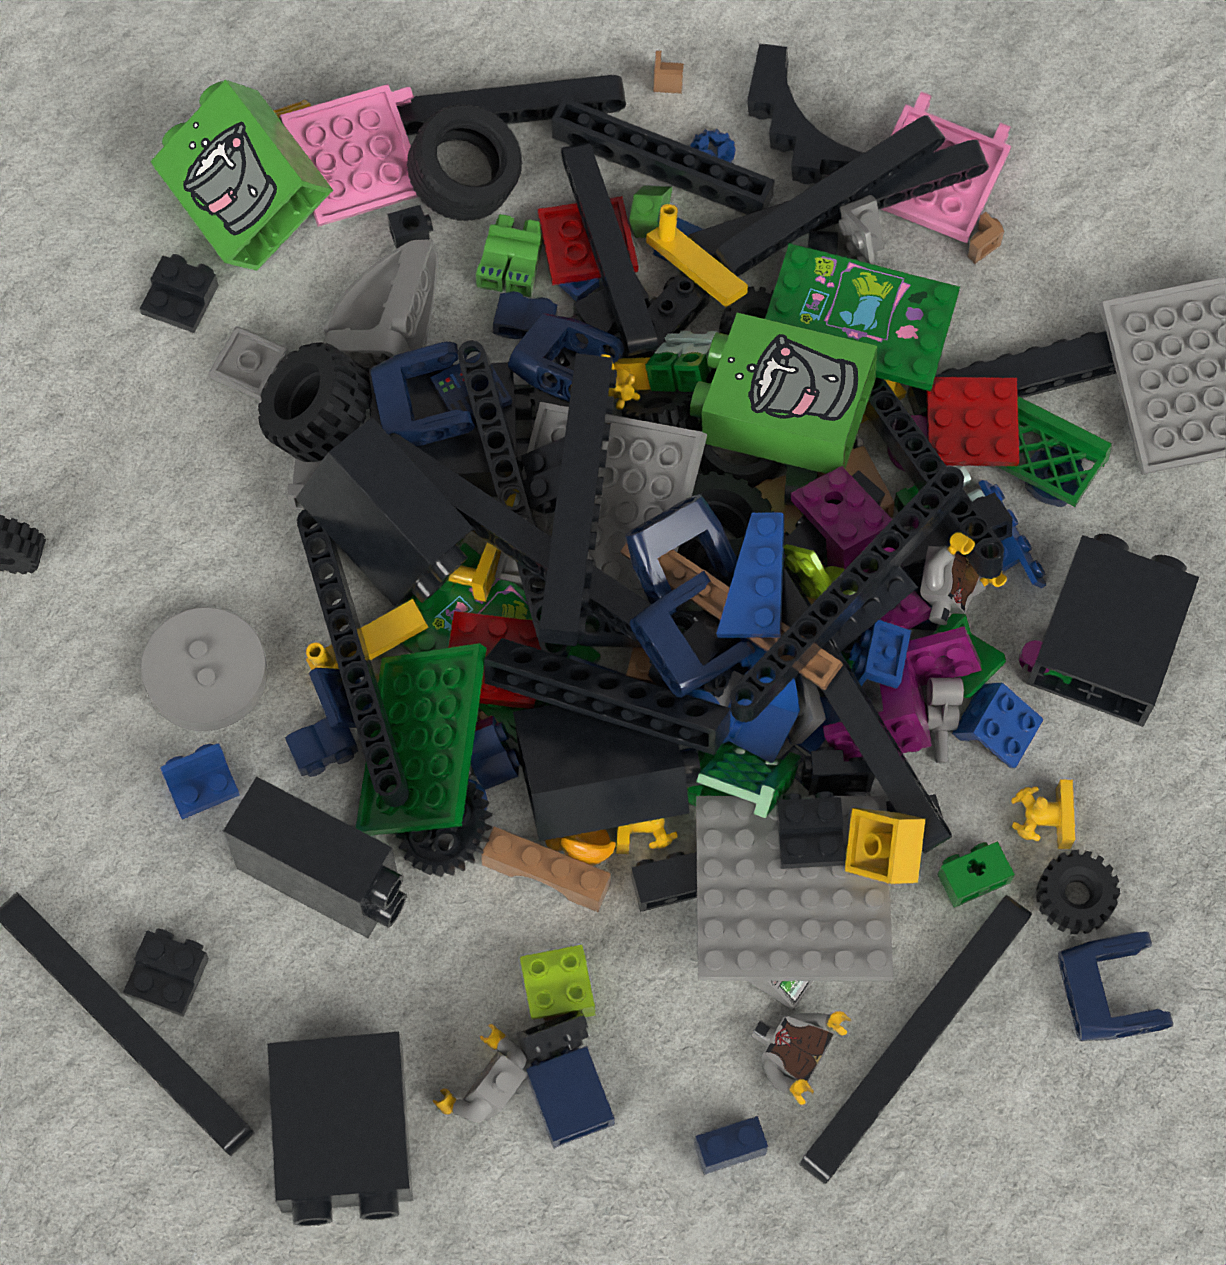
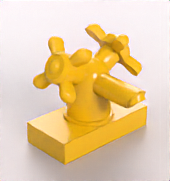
(630, 377)

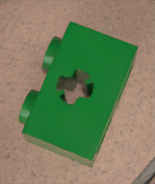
(966, 886)

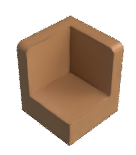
(667, 76)

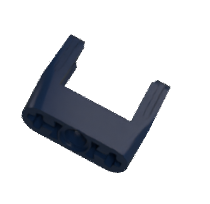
(543, 343)
(395, 402)
(669, 531)
(670, 649)
(1087, 994)

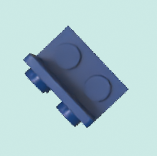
(881, 654)
(999, 722)
(765, 733)
(199, 780)

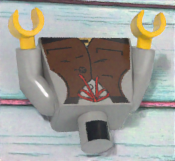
(951, 580)
(797, 1049)
(494, 1084)

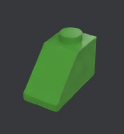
(646, 208)

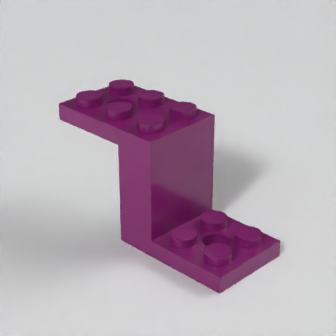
(850, 529)
(905, 707)

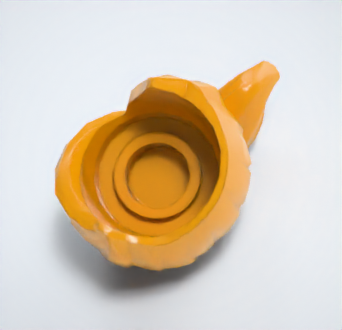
(586, 847)

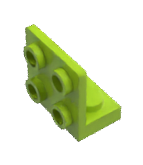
(810, 571)
(557, 982)

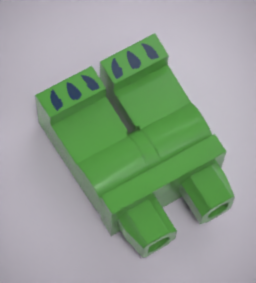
(510, 246)

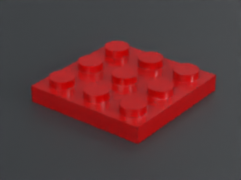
(568, 246)
(974, 421)
(488, 630)

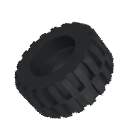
(314, 401)
(732, 503)

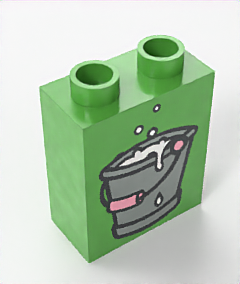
(240, 174)
(785, 393)

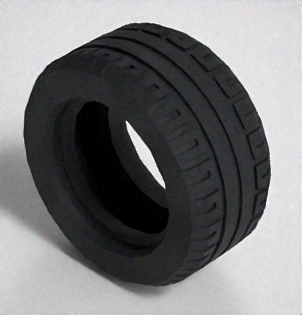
(481, 130)

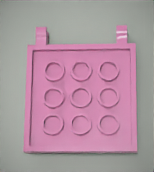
(357, 149)
(956, 207)

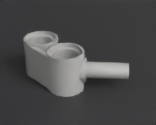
(943, 711)

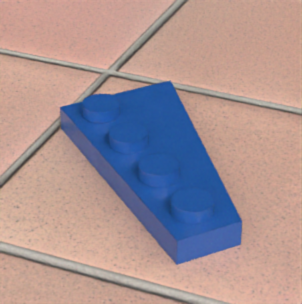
(755, 592)

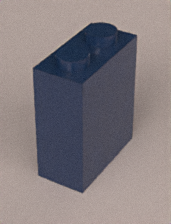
(570, 1096)

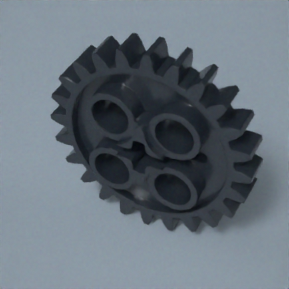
(466, 839)

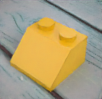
(885, 845)

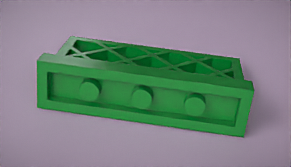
(1061, 433)
(750, 776)

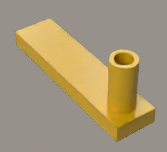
(694, 260)
(482, 577)
(378, 635)

